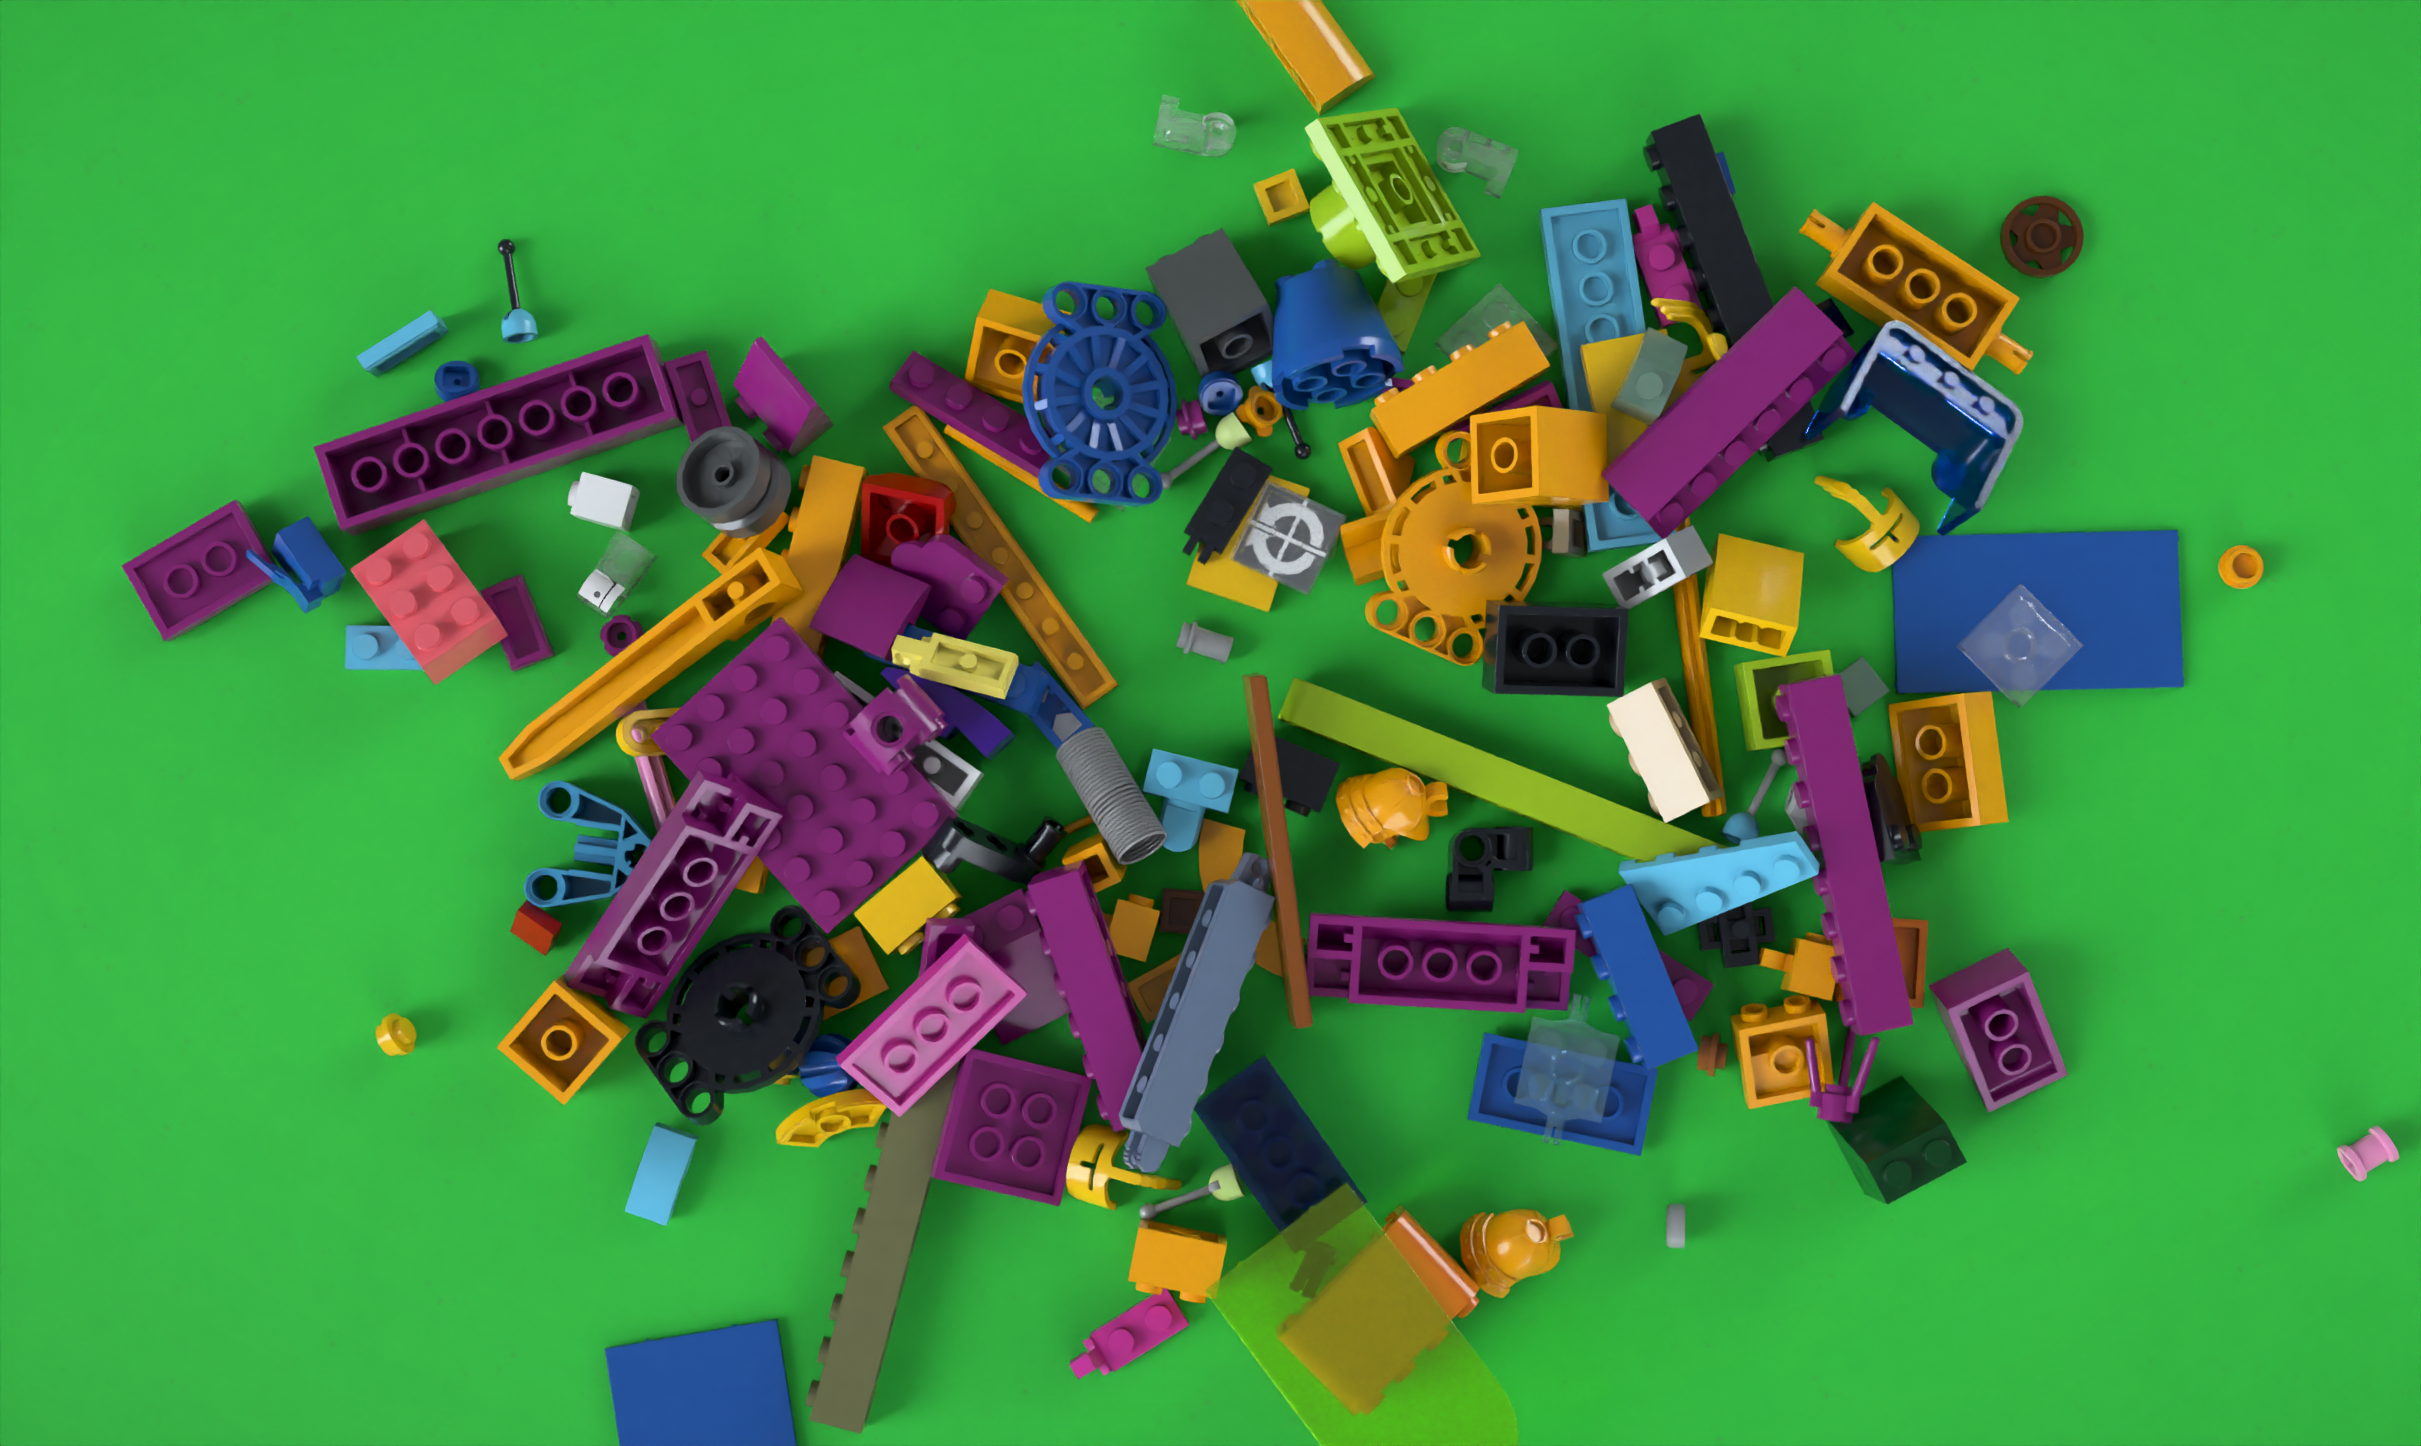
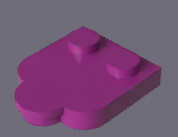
(959, 580)

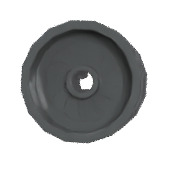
(733, 482)

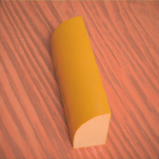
(1310, 48)

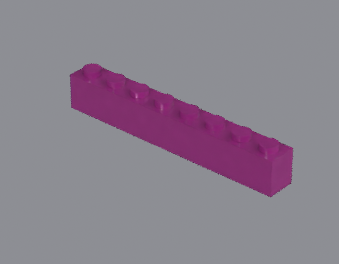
(1847, 853)

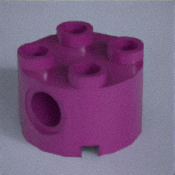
(873, 732)

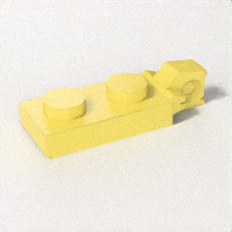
(957, 663)

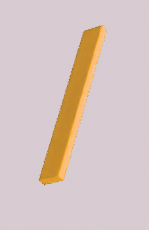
(991, 540)

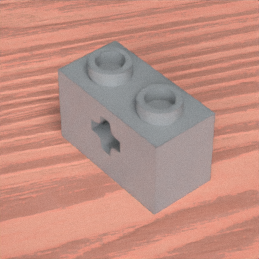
(1657, 568)

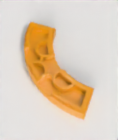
(1218, 857)

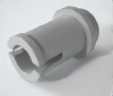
(1204, 642)

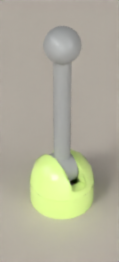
(1228, 435)
(1223, 1184)

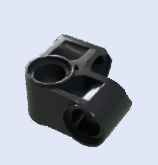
(1471, 882)

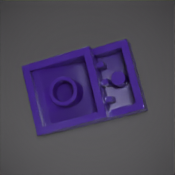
(961, 715)

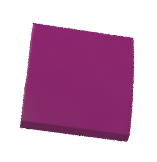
(870, 606)

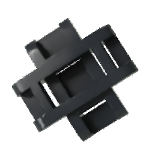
(1737, 931)

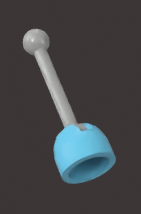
(1743, 824)

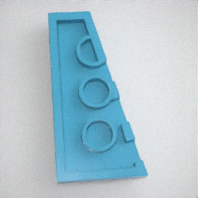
(1715, 880)

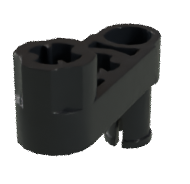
(966, 841)

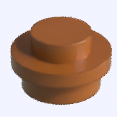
(1712, 1054)

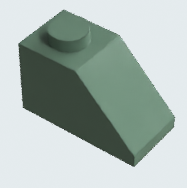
(1650, 377)

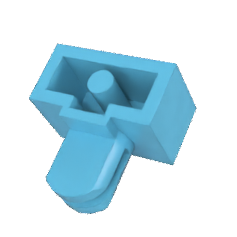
(1187, 790)

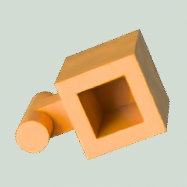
(1099, 860)

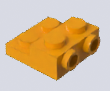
(1774, 1050)

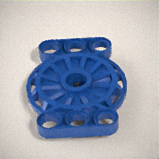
(1123, 365)

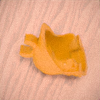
(1389, 805)
(1511, 1247)

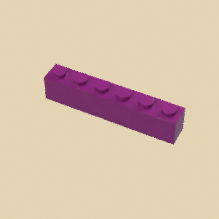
(1090, 980)

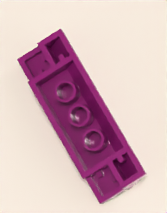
(1729, 412)
(673, 893)
(1439, 963)

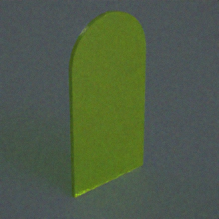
(1360, 1337)

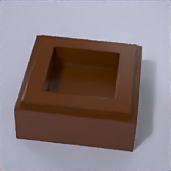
(1179, 910)

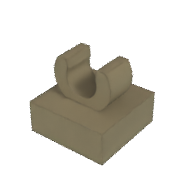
(1568, 533)

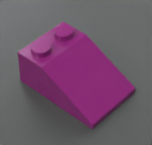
(779, 400)
(1013, 940)
(1999, 1028)

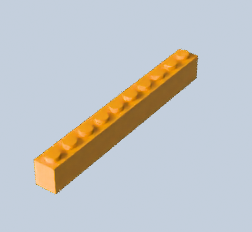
(816, 556)

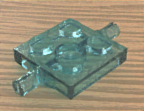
(1567, 1069)

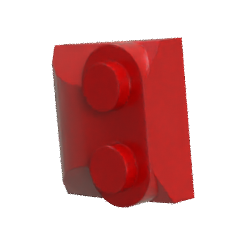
(902, 510)

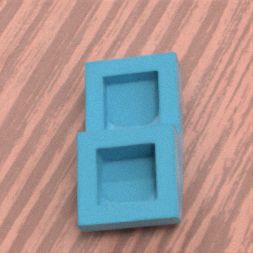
(661, 1173)

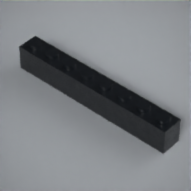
(1717, 248)

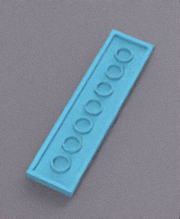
(1594, 301)

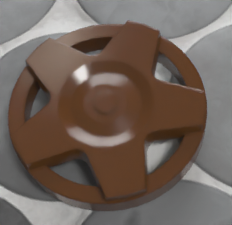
(2041, 237)

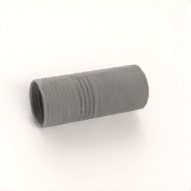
(1110, 792)

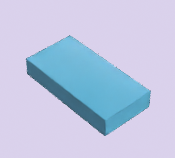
(403, 344)

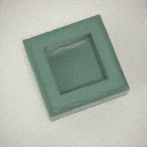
(1861, 686)

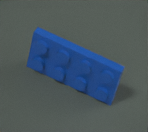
(1624, 1112)

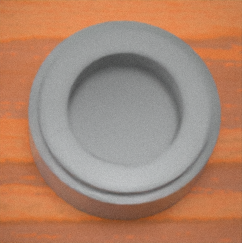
(1675, 1225)

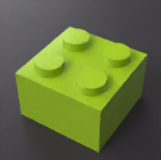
(1759, 685)

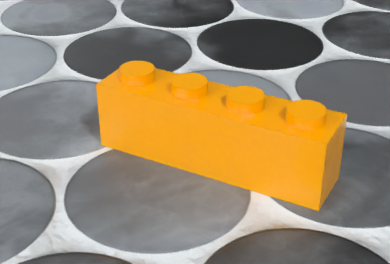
(1459, 389)

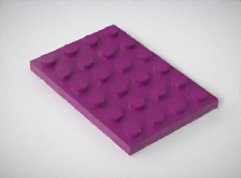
(779, 729)

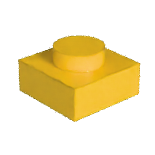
(1281, 197)

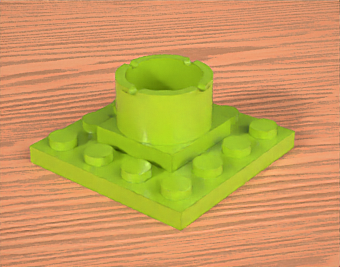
(1384, 199)

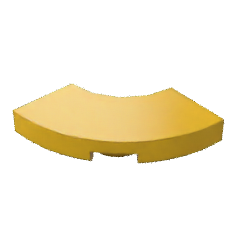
(829, 1116)

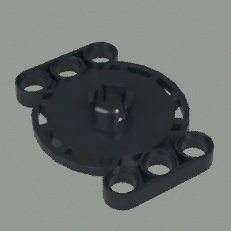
(783, 1000)

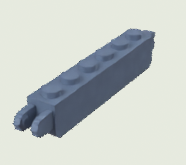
(1195, 1013)

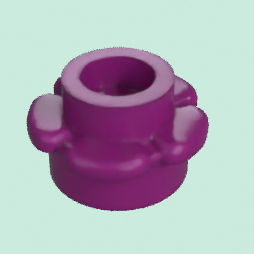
(1191, 418)
(612, 629)

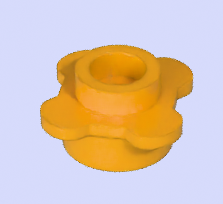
(1271, 411)

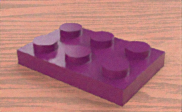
(199, 571)

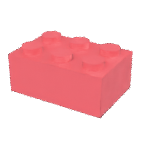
(429, 602)

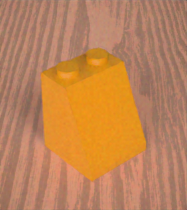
(1539, 457)

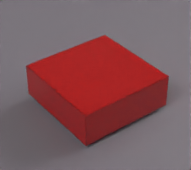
(536, 927)

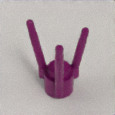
(1837, 1101)

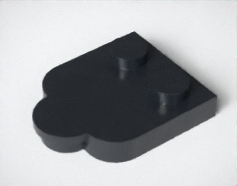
(1894, 834)

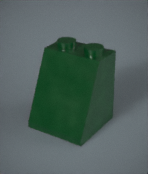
(1896, 1142)

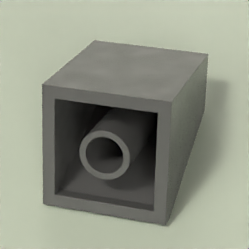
(1214, 305)

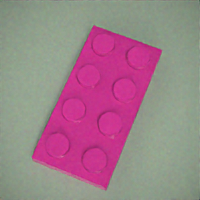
(931, 1025)

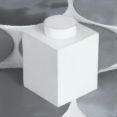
(603, 501)

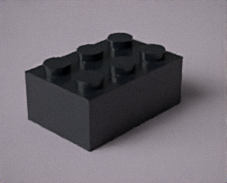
(1555, 648)

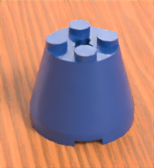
(1329, 340)

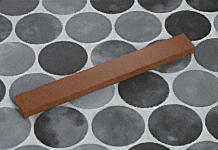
(1277, 850)

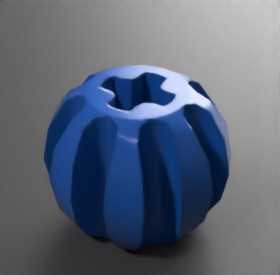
(821, 1070)

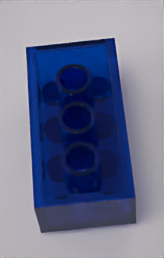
(1272, 1142)

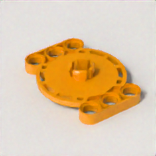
(1427, 567)

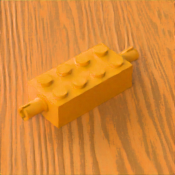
(1904, 276)

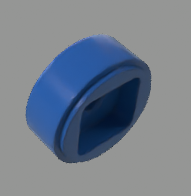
(456, 380)
(1219, 393)

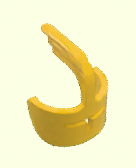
(1713, 343)
(1886, 551)
(1086, 1149)

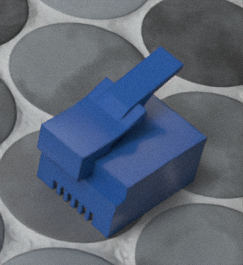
(308, 564)

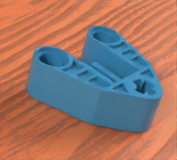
(596, 812)

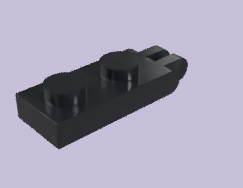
(1226, 504)

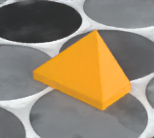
(1375, 471)

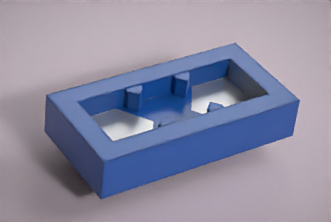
(1059, 714)

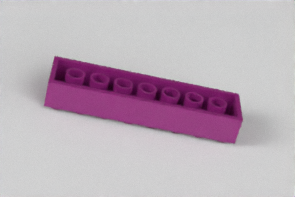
(498, 435)

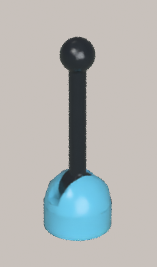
(518, 324)
(1262, 377)

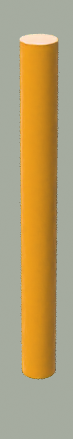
(1081, 509)

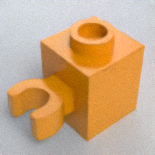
(1133, 926)
(1805, 967)

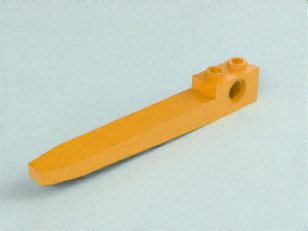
(716, 613)

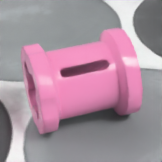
(2367, 1153)

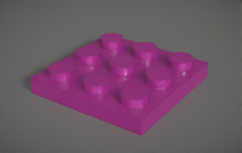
(1011, 1126)

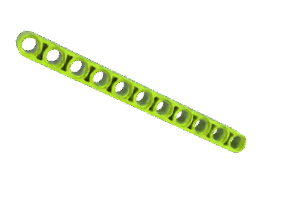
(1484, 775)

